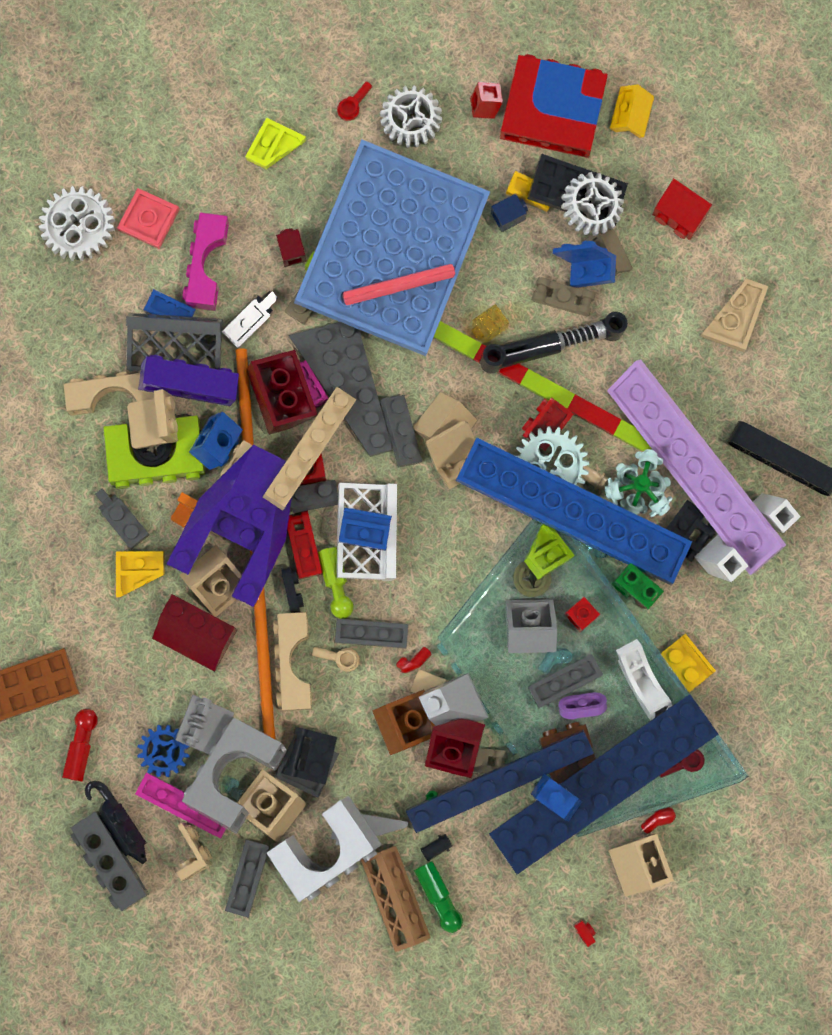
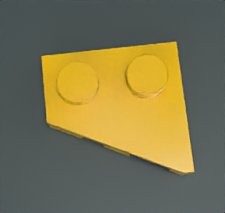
(137, 569)

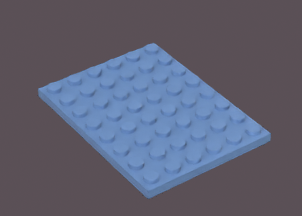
(387, 225)

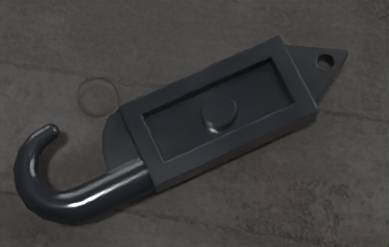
(119, 823)

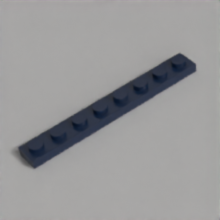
(499, 781)

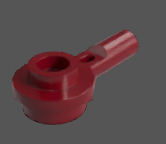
(691, 763)

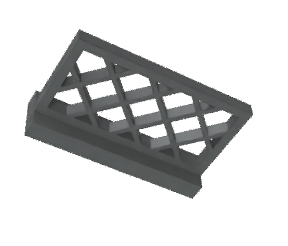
(171, 324)

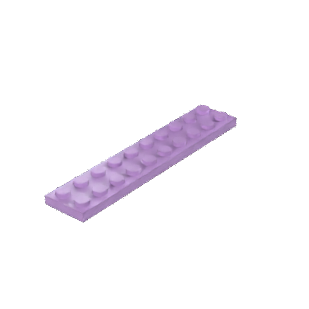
(695, 466)

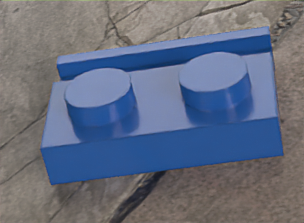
(365, 529)

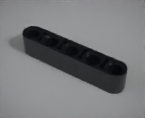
(782, 457)

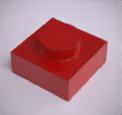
(586, 932)

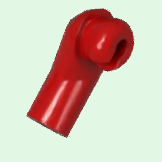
(658, 818)

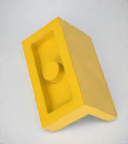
(632, 110)

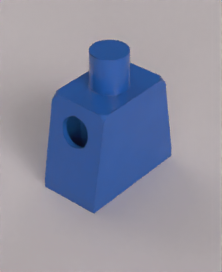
(556, 798)

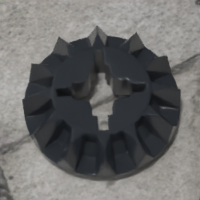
(151, 459)

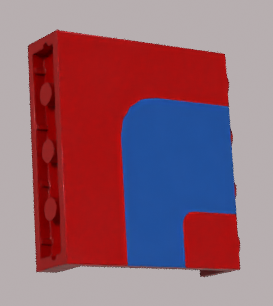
(553, 105)

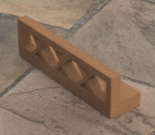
(399, 897)

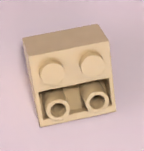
(641, 865)

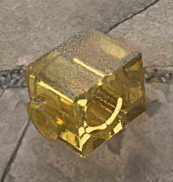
(489, 324)

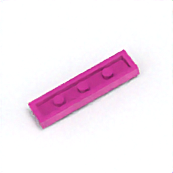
(171, 799)

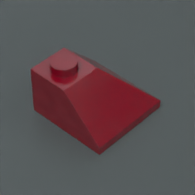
(455, 747)

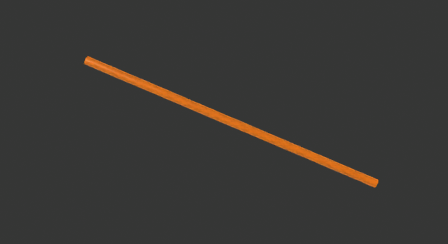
(260, 605)

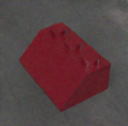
(281, 391)
(193, 632)

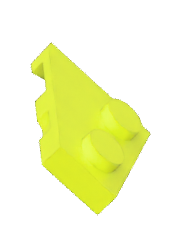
(273, 144)

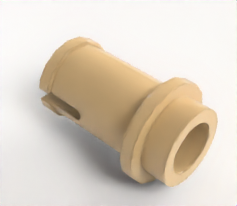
(595, 479)

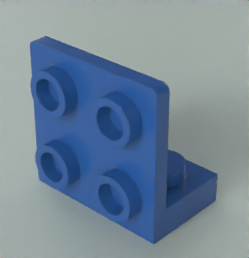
(589, 263)

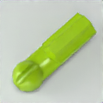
(341, 605)

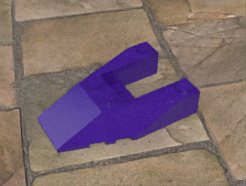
(239, 513)

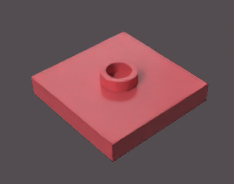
(148, 218)

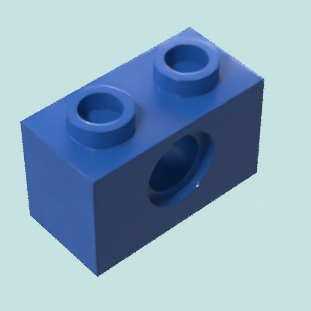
(216, 441)

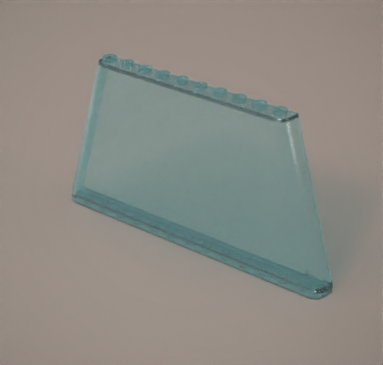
(479, 647)

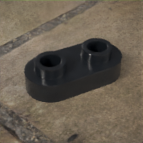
(295, 600)

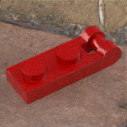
(304, 546)

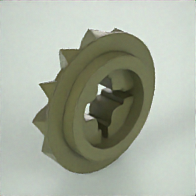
(525, 587)

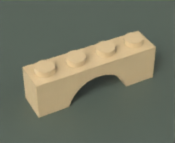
(83, 395)
(294, 693)

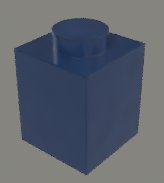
(509, 212)

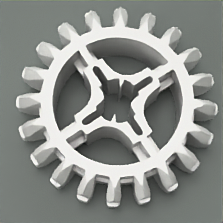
(395, 107)
(592, 221)

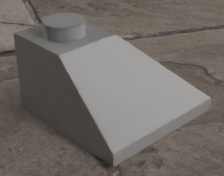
(453, 701)

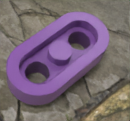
(582, 705)

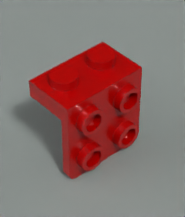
(552, 415)

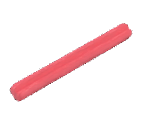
(398, 284)

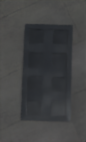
(553, 177)

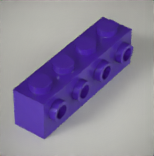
(188, 380)

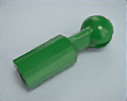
(438, 895)

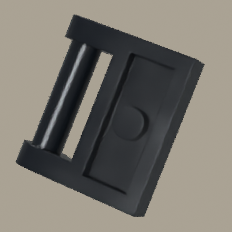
(318, 757)

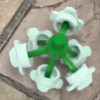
(651, 485)

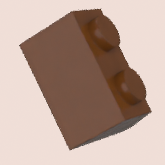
(403, 723)

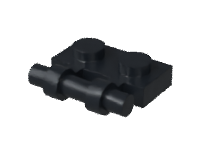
(685, 523)

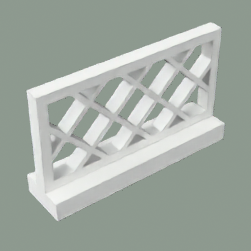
(386, 558)

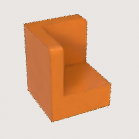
(184, 509)

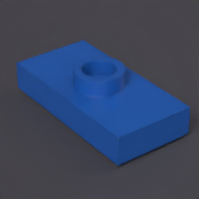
(164, 305)

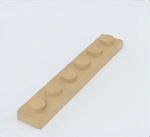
(309, 448)

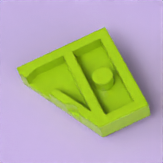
(547, 552)

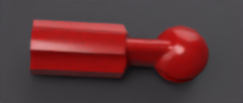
(79, 748)

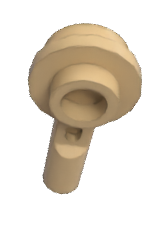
(346, 659)

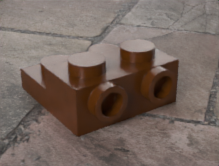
(552, 736)

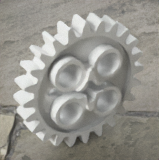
(64, 208)

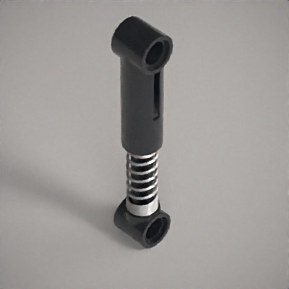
(550, 343)

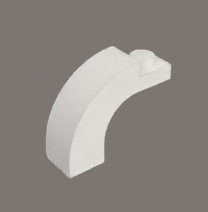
(642, 680)

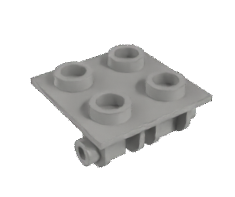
(203, 724)

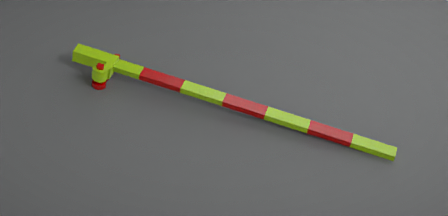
(541, 386)

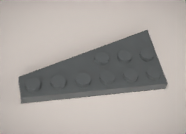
(340, 361)

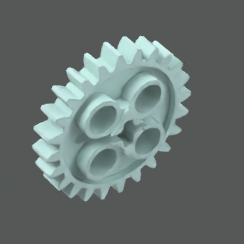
(532, 454)

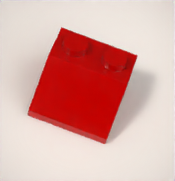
(681, 210)

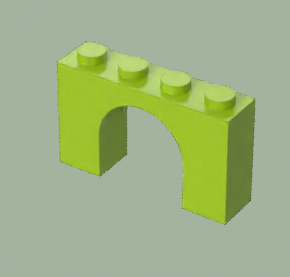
(125, 470)

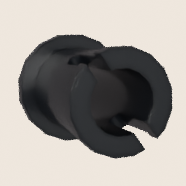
(436, 847)

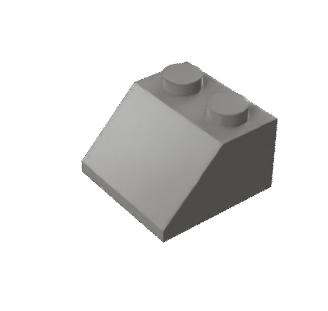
(531, 626)

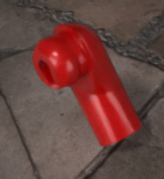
(415, 663)

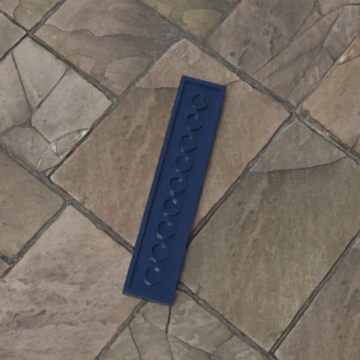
(606, 782)

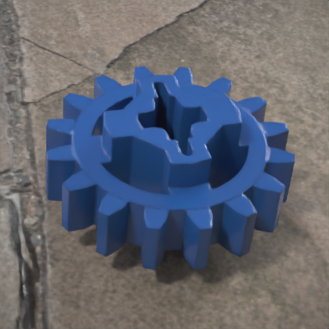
(153, 758)

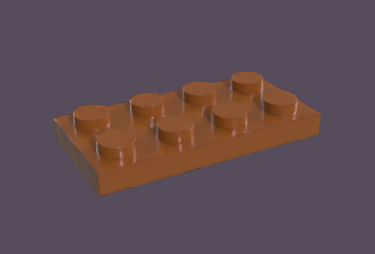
(36, 684)

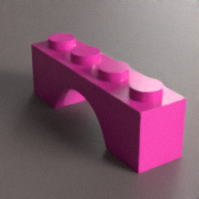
(210, 233)

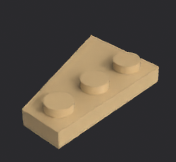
(738, 317)

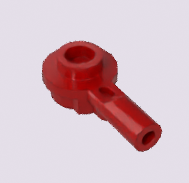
(349, 107)

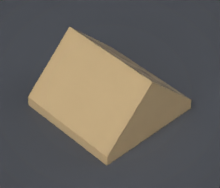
(442, 415)

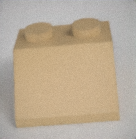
(213, 580)
(271, 805)

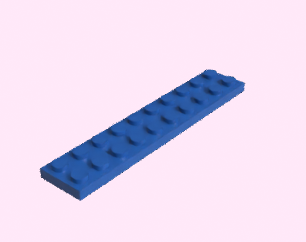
(574, 511)

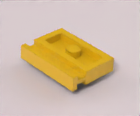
(688, 662)

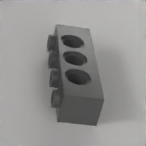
(122, 867)

